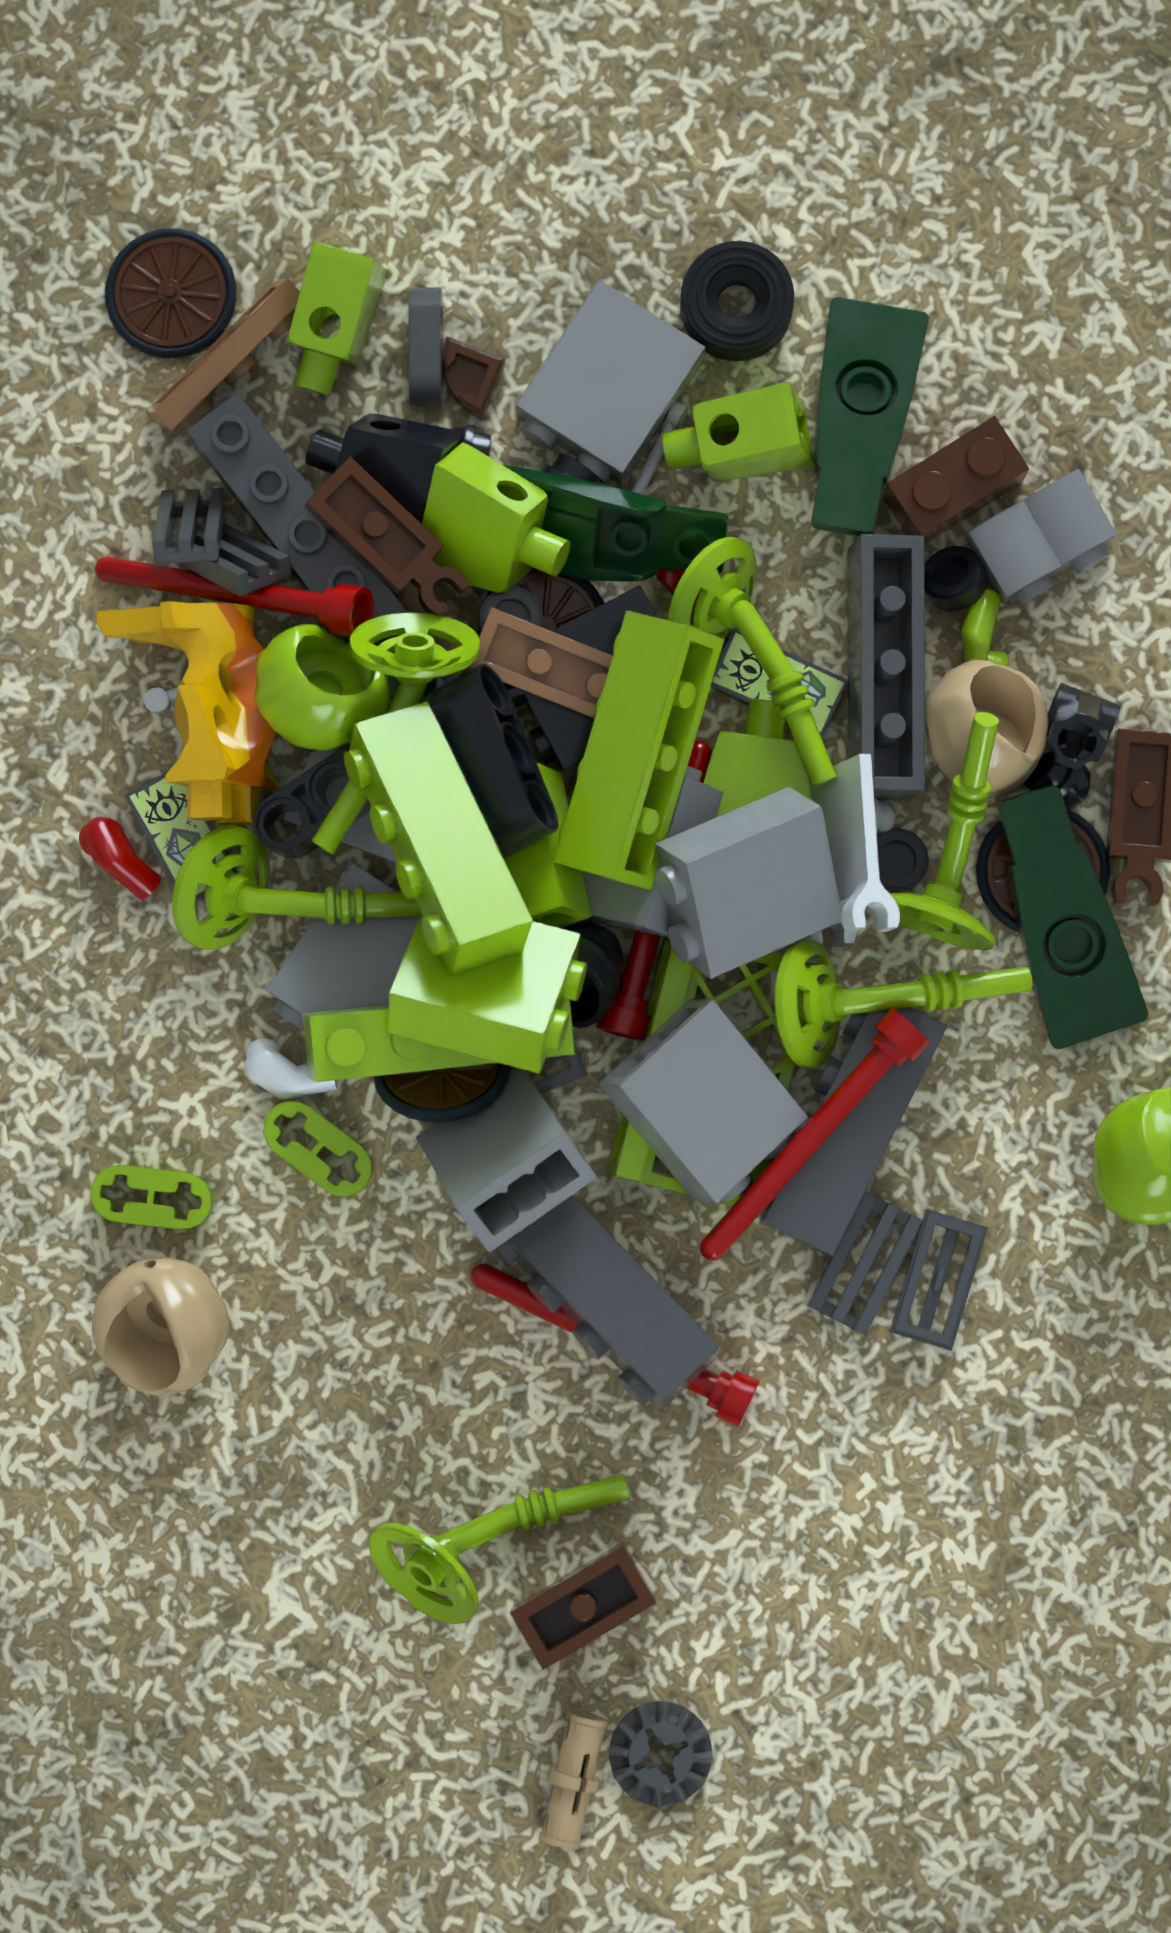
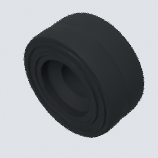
(746, 266)

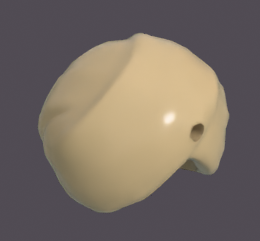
(999, 691)
(160, 1325)

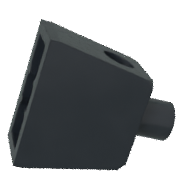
(391, 450)

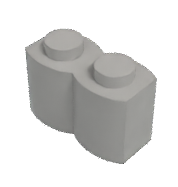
(1042, 537)

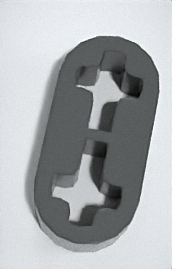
(426, 346)

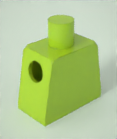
(334, 285)
(769, 439)
(490, 521)
(757, 761)

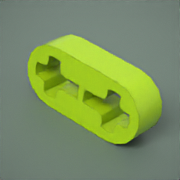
(308, 1161)
(153, 1181)

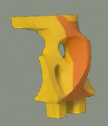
(214, 704)

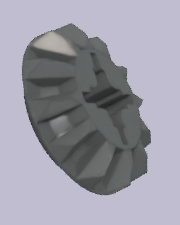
(671, 1724)

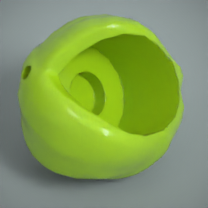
(316, 689)
(1135, 1159)

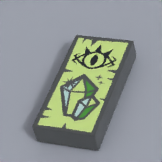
(743, 678)
(163, 818)

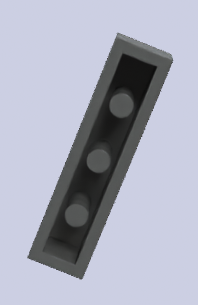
(887, 661)
(830, 1185)
(612, 1302)

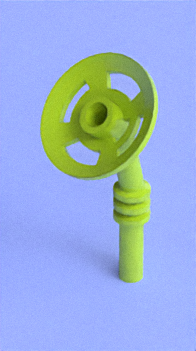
(727, 605)
(413, 665)
(245, 899)
(940, 904)
(832, 1002)
(437, 1557)

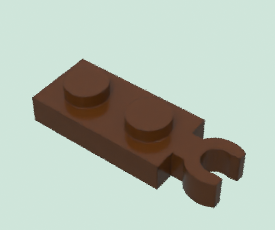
(383, 534)
(1140, 809)

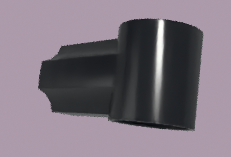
(1079, 725)

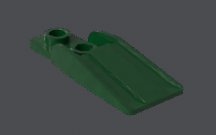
(862, 408)
(620, 531)
(1066, 924)

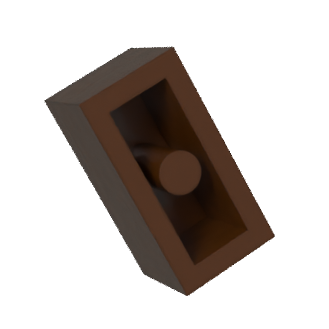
(956, 481)
(583, 1605)

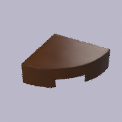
(471, 375)

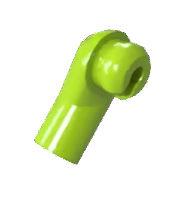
(979, 630)

